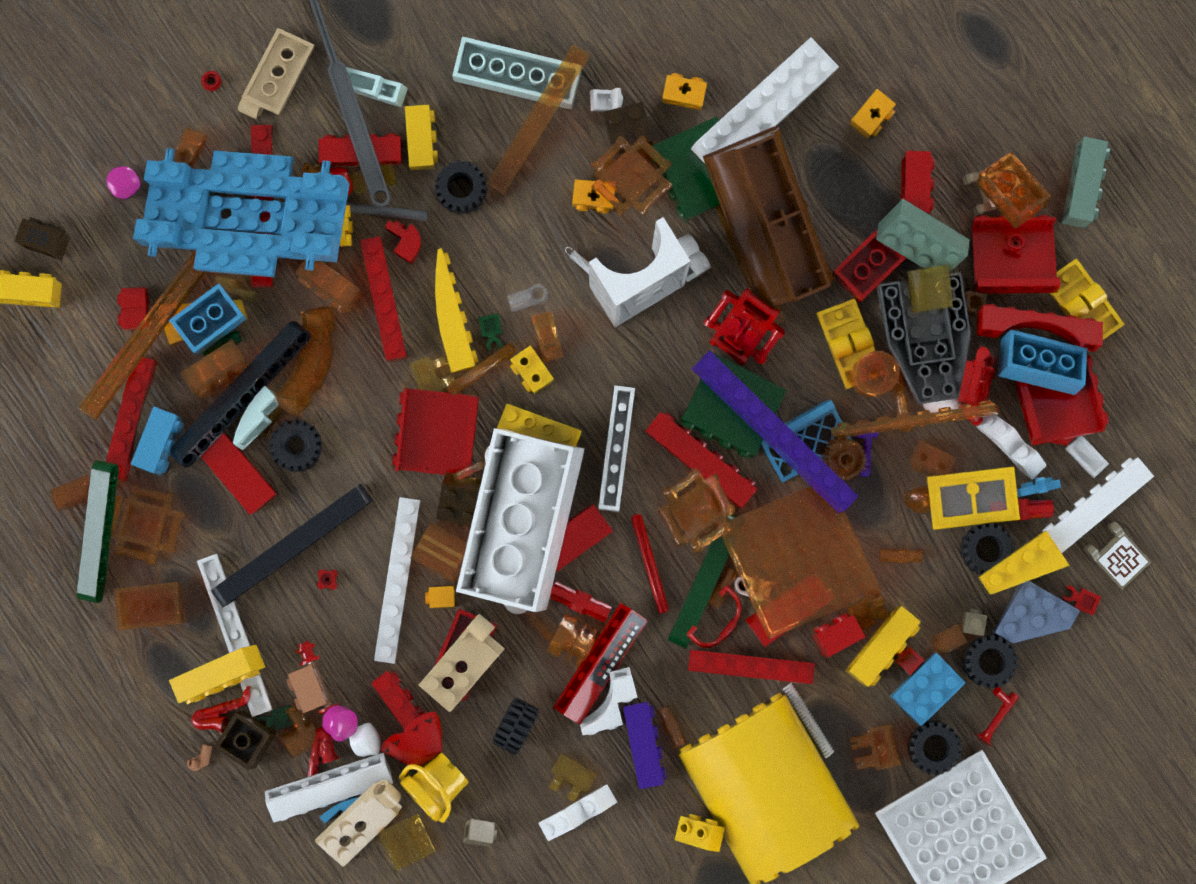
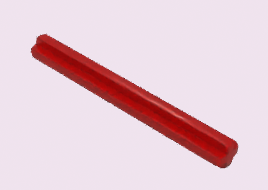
(649, 563)

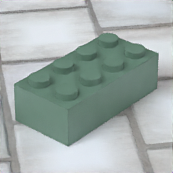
(1085, 182)
(921, 237)

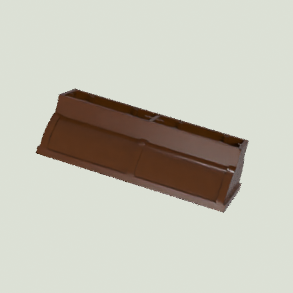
(768, 218)

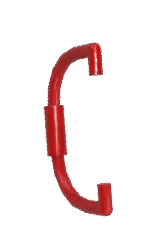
(728, 628)

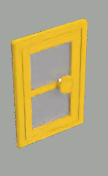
(973, 498)

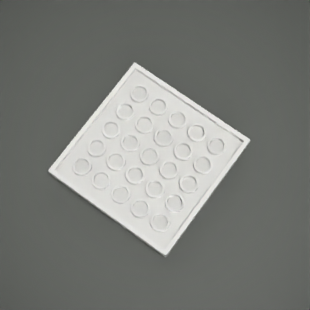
(961, 828)

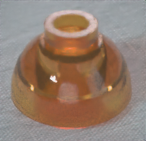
(918, 500)

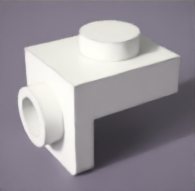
(605, 99)

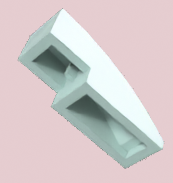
(377, 87)
(255, 418)

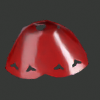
(416, 746)

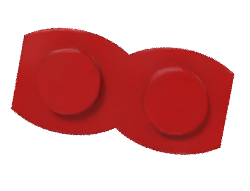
(134, 307)

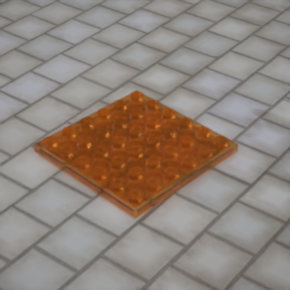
(797, 560)

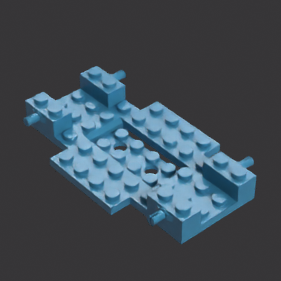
(182, 207)

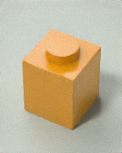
(440, 597)

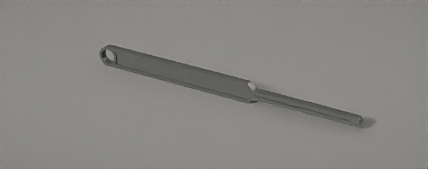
(352, 115)

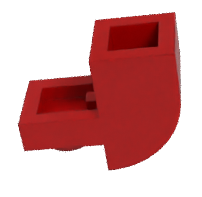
(410, 242)

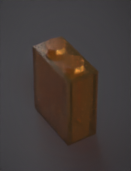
(440, 552)

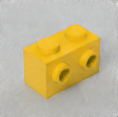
(531, 370)
(700, 833)

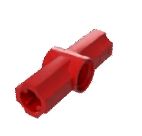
(1035, 509)
(580, 602)

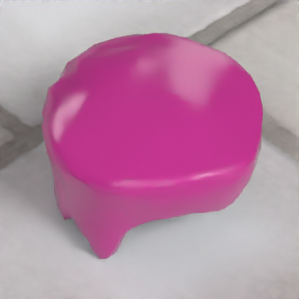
(123, 182)
(340, 722)

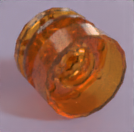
(877, 363)
(572, 640)

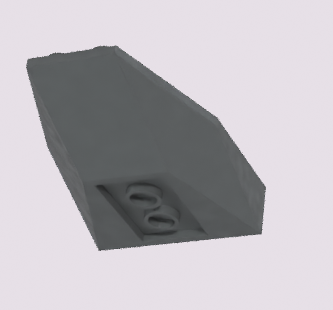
(927, 344)

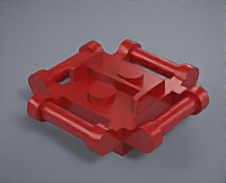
(744, 326)
(977, 381)

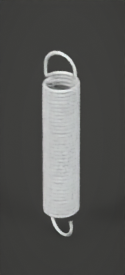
(579, 260)

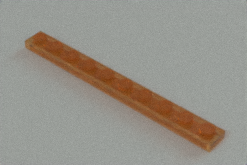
(141, 340)

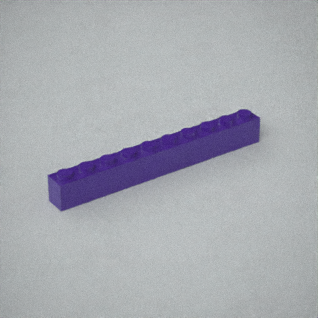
(774, 432)

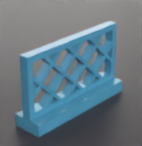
(801, 423)

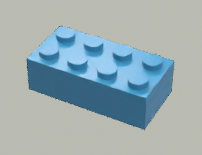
(1042, 362)

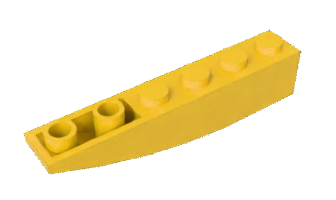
(451, 320)

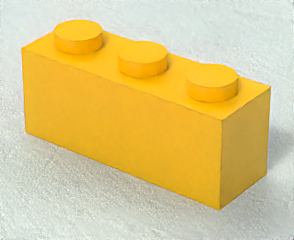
(421, 137)

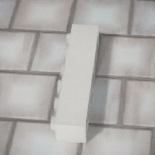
(616, 449)
(1099, 504)
(326, 787)

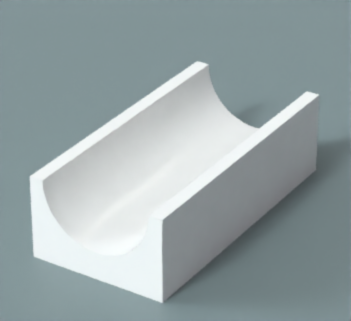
(629, 294)
(520, 520)

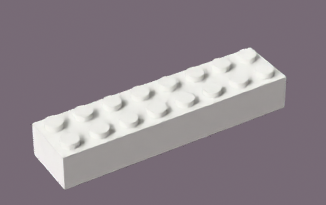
(771, 98)

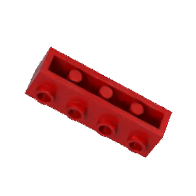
(397, 698)

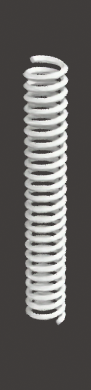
(795, 696)

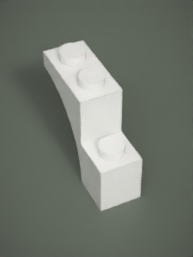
(1011, 443)
(608, 714)
(578, 812)

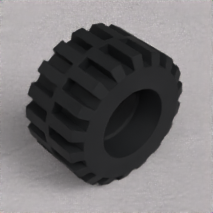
(454, 171)
(970, 542)
(1007, 667)
(515, 726)
(951, 754)

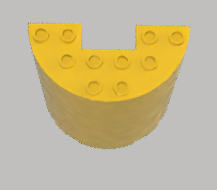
(769, 790)

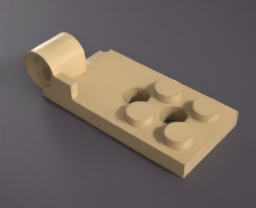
(273, 91)
(473, 647)
(374, 807)

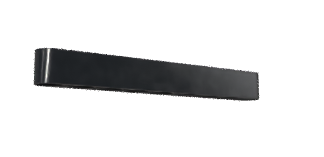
(240, 394)
(291, 545)

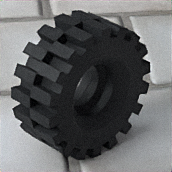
(281, 439)

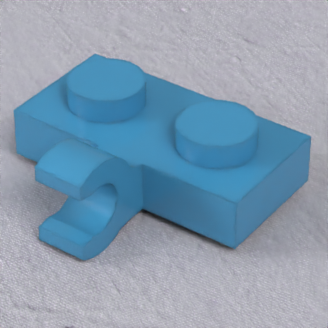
(1041, 486)

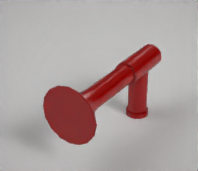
(1008, 702)

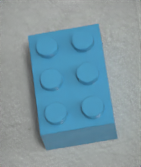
(208, 319)
(157, 441)
(927, 689)

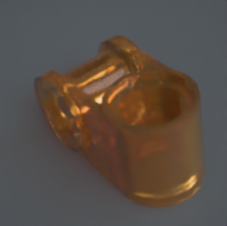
(191, 145)

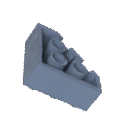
(1033, 614)

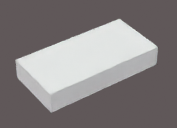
(1086, 456)

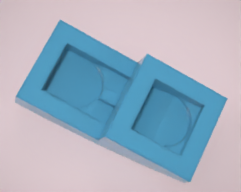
(341, 806)

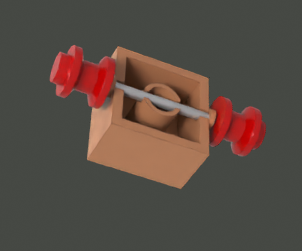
(308, 682)

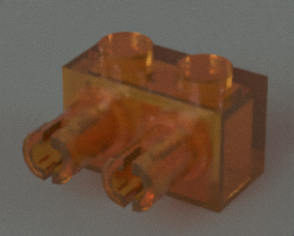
(883, 748)

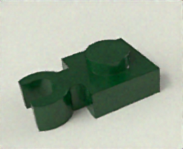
(490, 328)
(278, 718)

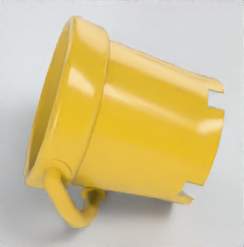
(434, 786)

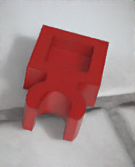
(1084, 600)
(909, 660)

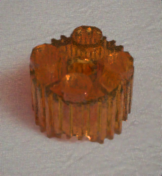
(844, 446)

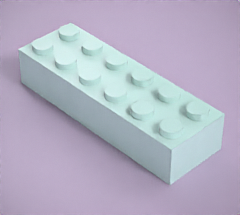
(507, 70)

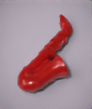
(210, 717)
(323, 748)

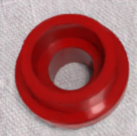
(209, 75)

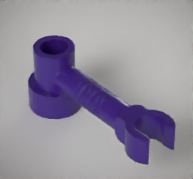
(867, 450)

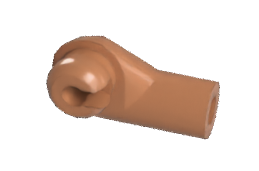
(202, 760)

